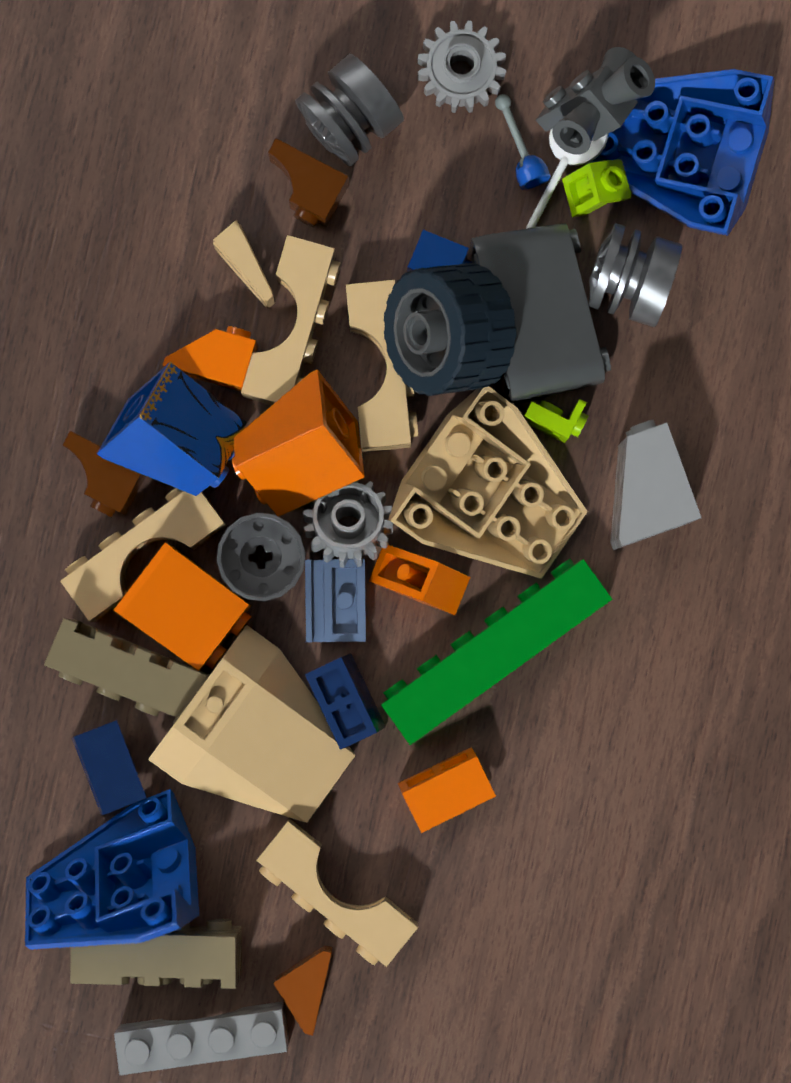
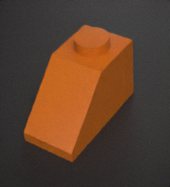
(217, 357)
(420, 579)

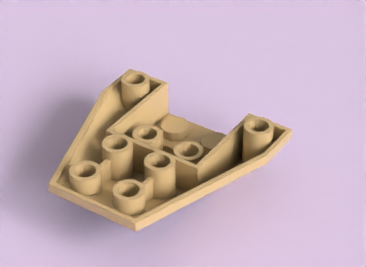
(488, 490)
(255, 735)

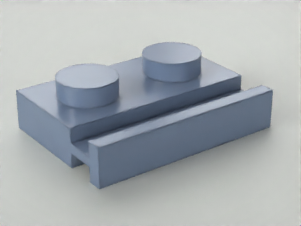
(335, 601)

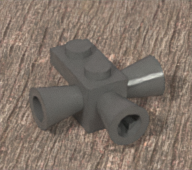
(596, 101)

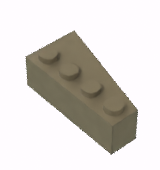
(123, 669)
(188, 953)

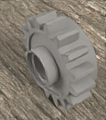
(467, 46)
(351, 541)

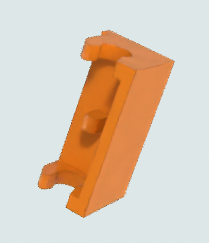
(446, 789)

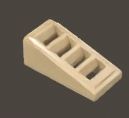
(238, 254)

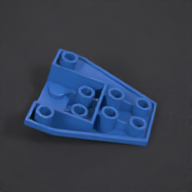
(696, 145)
(117, 882)

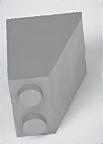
(649, 486)

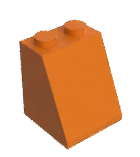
(300, 447)
(184, 608)

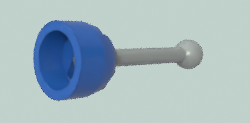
(530, 170)

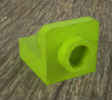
(596, 186)
(548, 420)

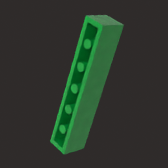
(496, 651)

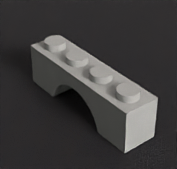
(217, 1038)

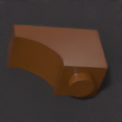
(314, 184)
(107, 483)

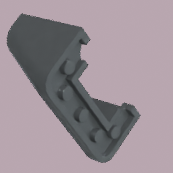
(553, 320)

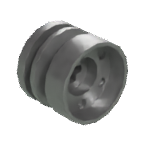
(343, 115)
(634, 275)
(275, 537)

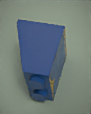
(174, 433)

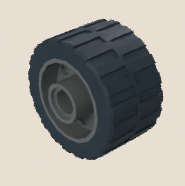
(449, 328)

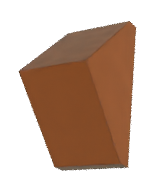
(303, 987)

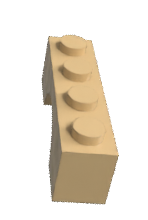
(305, 273)
(385, 417)
(100, 582)
(377, 927)

